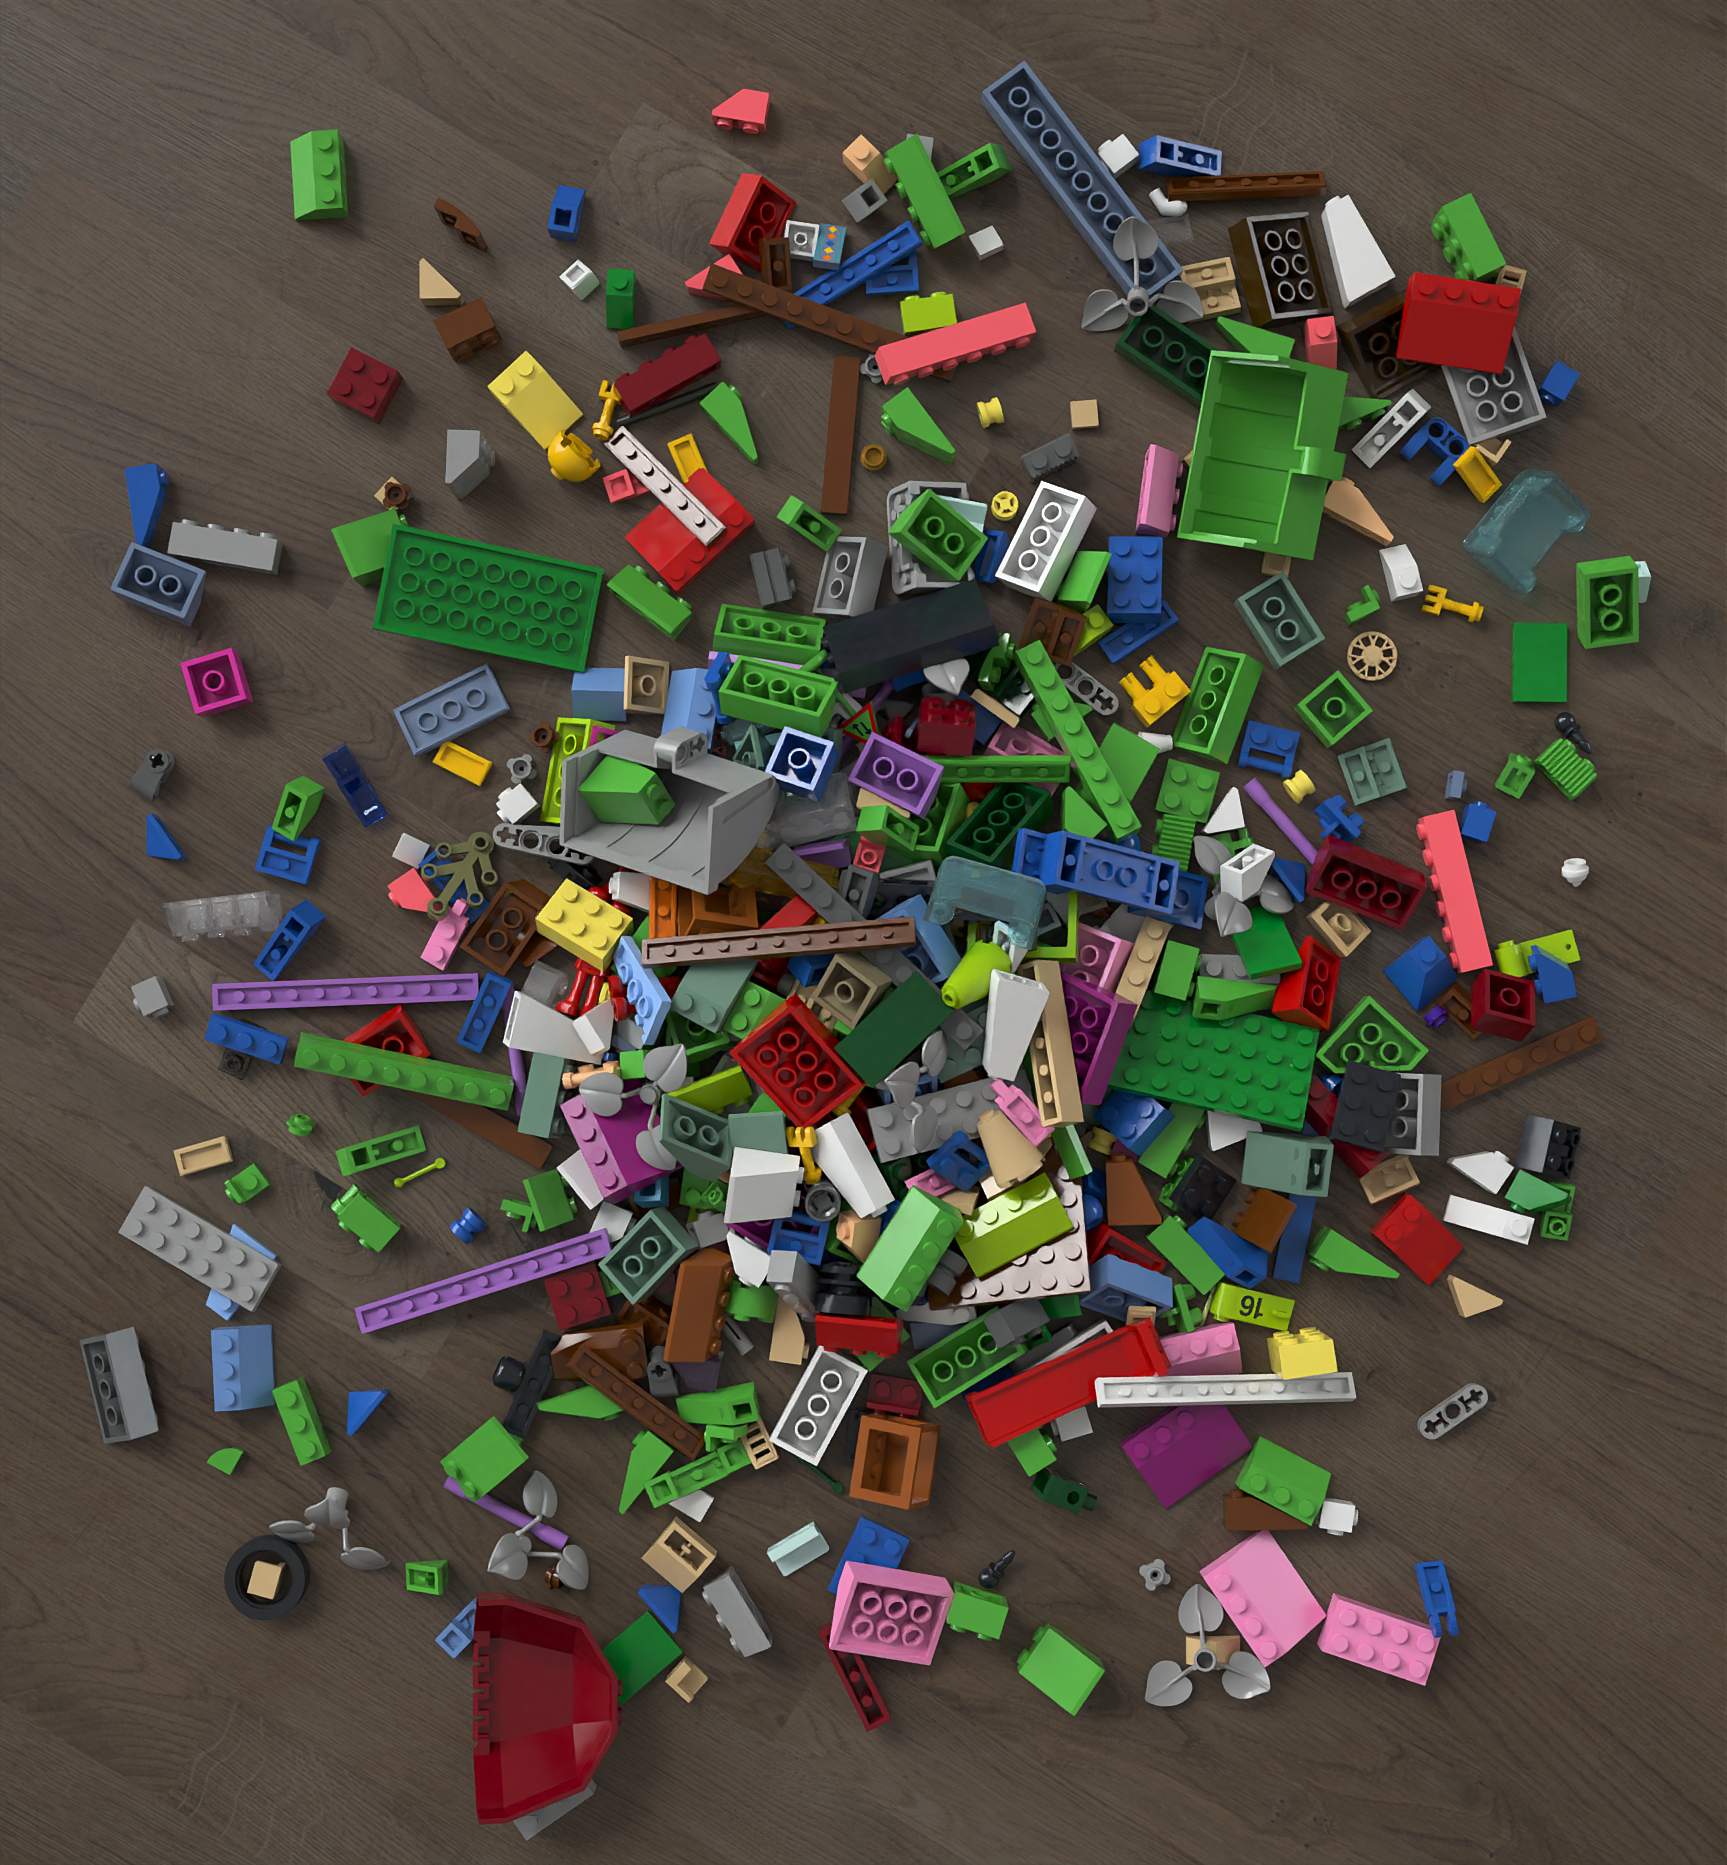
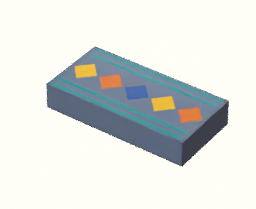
(829, 246)

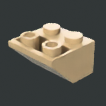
(679, 1555)

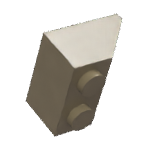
(851, 988)

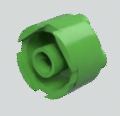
(751, 1301)

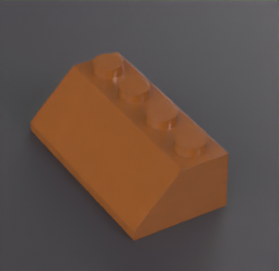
(699, 1307)

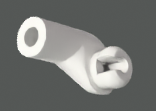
(1166, 208)

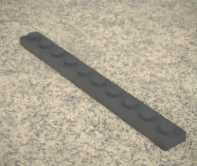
(838, 910)

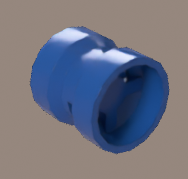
(468, 1225)

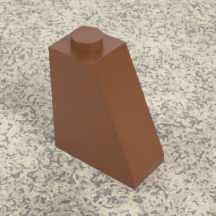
(1128, 1194)

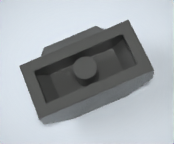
(858, 888)

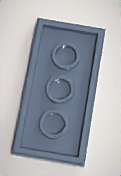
(451, 710)

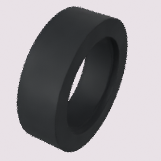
(244, 1601)

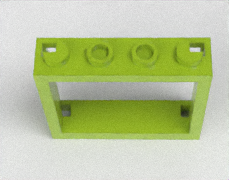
(1065, 955)

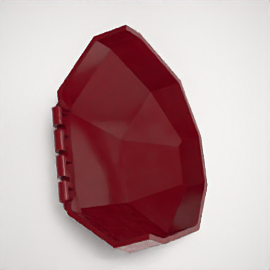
(542, 1705)

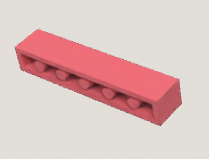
(955, 344)
(1454, 891)

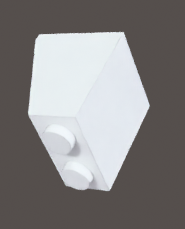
(581, 1179)
(762, 1185)

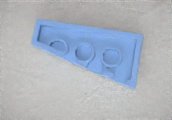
(643, 989)

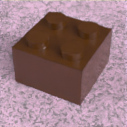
(468, 330)

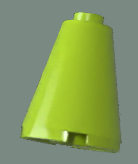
(973, 973)

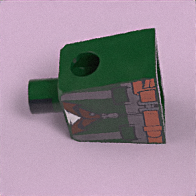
(1062, 1491)

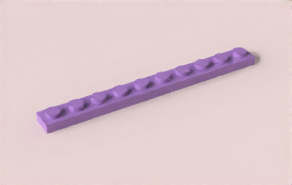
(345, 991)
(484, 1281)

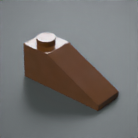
(1248, 1512)

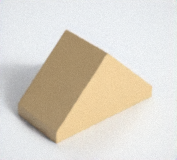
(435, 288)
(1471, 1299)
(1221, 1645)

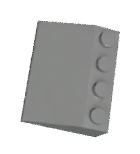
(1496, 403)

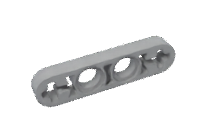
(1079, 675)
(543, 846)

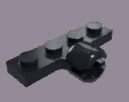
(526, 1383)

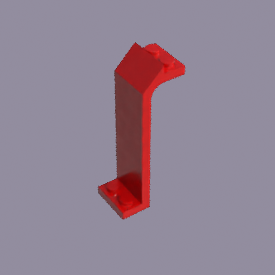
(1066, 1382)

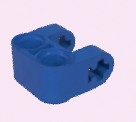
(1439, 446)

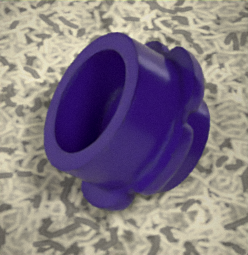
(1436, 1017)

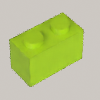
(927, 314)

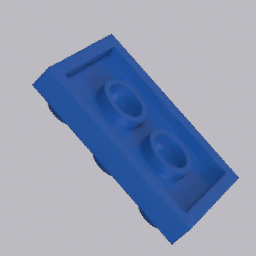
(871, 1545)

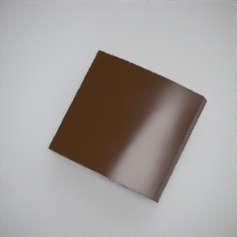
(464, 226)
(1056, 629)

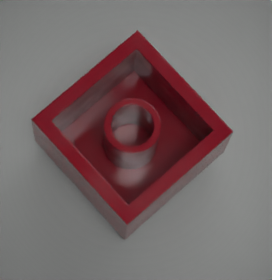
(365, 385)
(946, 726)
(1503, 1005)
(578, 1295)

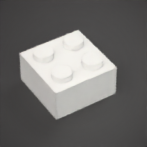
(802, 239)

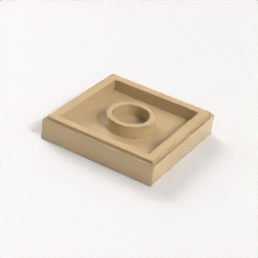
(996, 707)

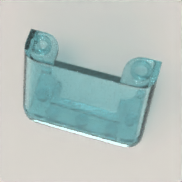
(1524, 527)
(989, 893)

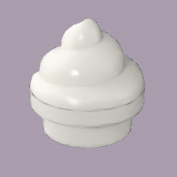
(1575, 871)

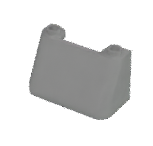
(907, 571)

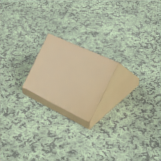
(645, 686)
(1338, 927)

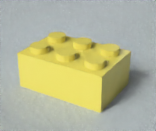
(584, 924)
(1301, 1353)

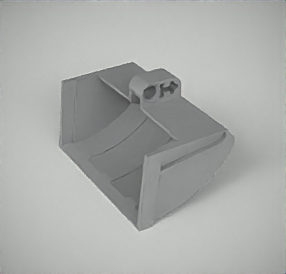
(705, 835)

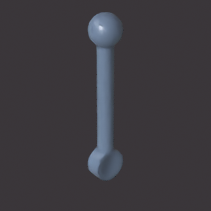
(909, 732)

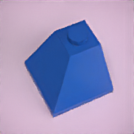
(1421, 972)

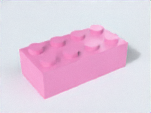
(1378, 1639)

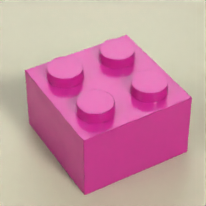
(216, 682)

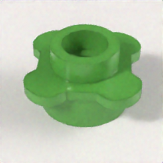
(300, 1124)

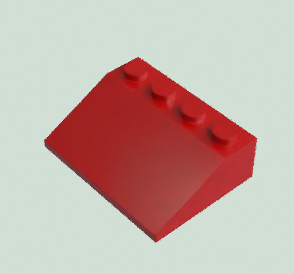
(1457, 322)
(674, 549)
(797, 1063)

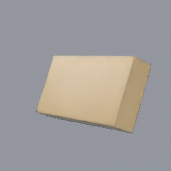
(203, 1155)

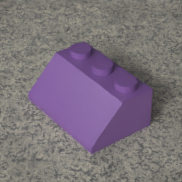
(897, 775)

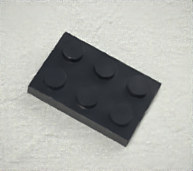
(1364, 1106)

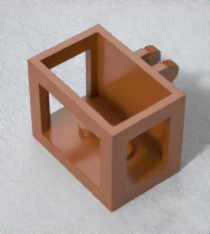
(716, 913)
(895, 1461)

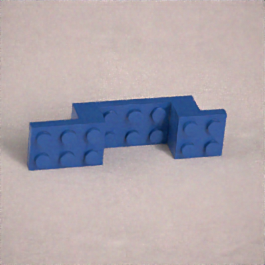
(1114, 873)

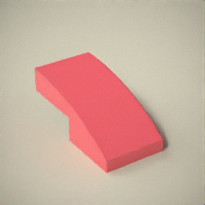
(623, 486)

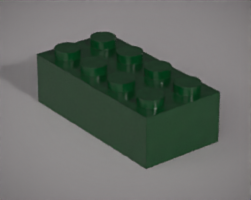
(1167, 353)
(993, 826)

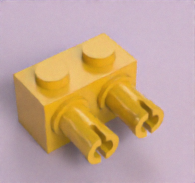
(1154, 703)

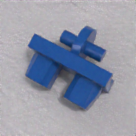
(1335, 821)

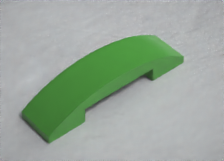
(697, 1474)

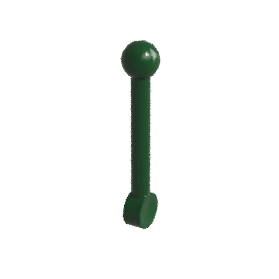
(837, 1486)

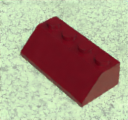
(1365, 882)

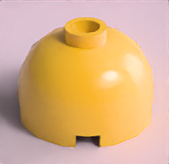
(571, 458)

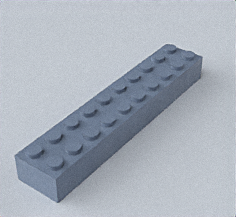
(1073, 175)

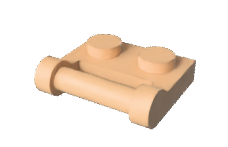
(572, 1080)

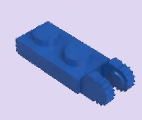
(1436, 1596)

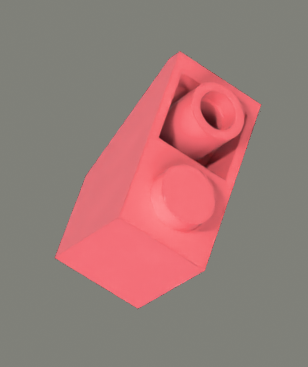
(743, 110)

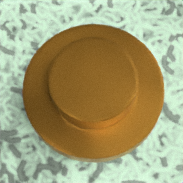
(873, 457)

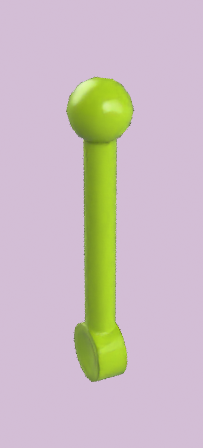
(439, 1163)

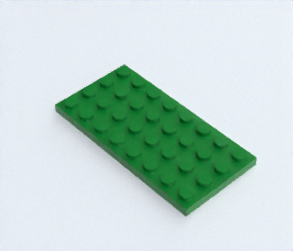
(487, 598)
(1227, 1066)

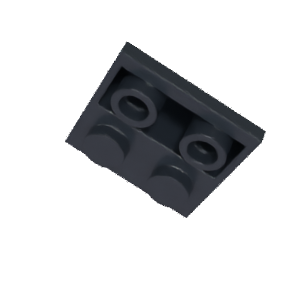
(1548, 1146)

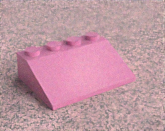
(1263, 1596)
(889, 1613)

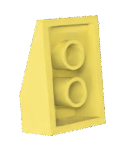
(534, 399)

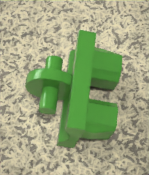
(1179, 1315)

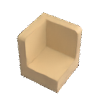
(1492, 450)
(266, 1579)
(686, 1679)

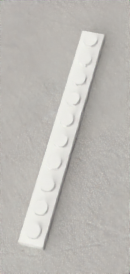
(1223, 1390)

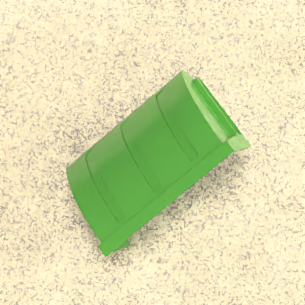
(1263, 453)

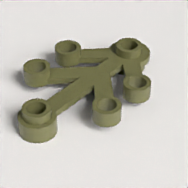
(462, 871)

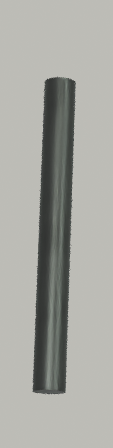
(668, 404)

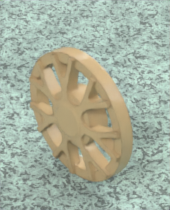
(1372, 656)

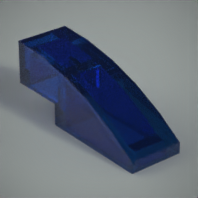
(354, 784)

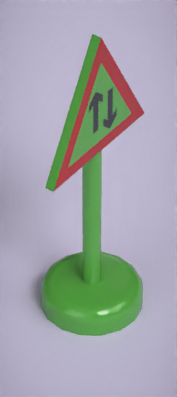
(860, 724)

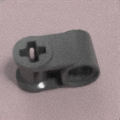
(151, 777)
(662, 1375)

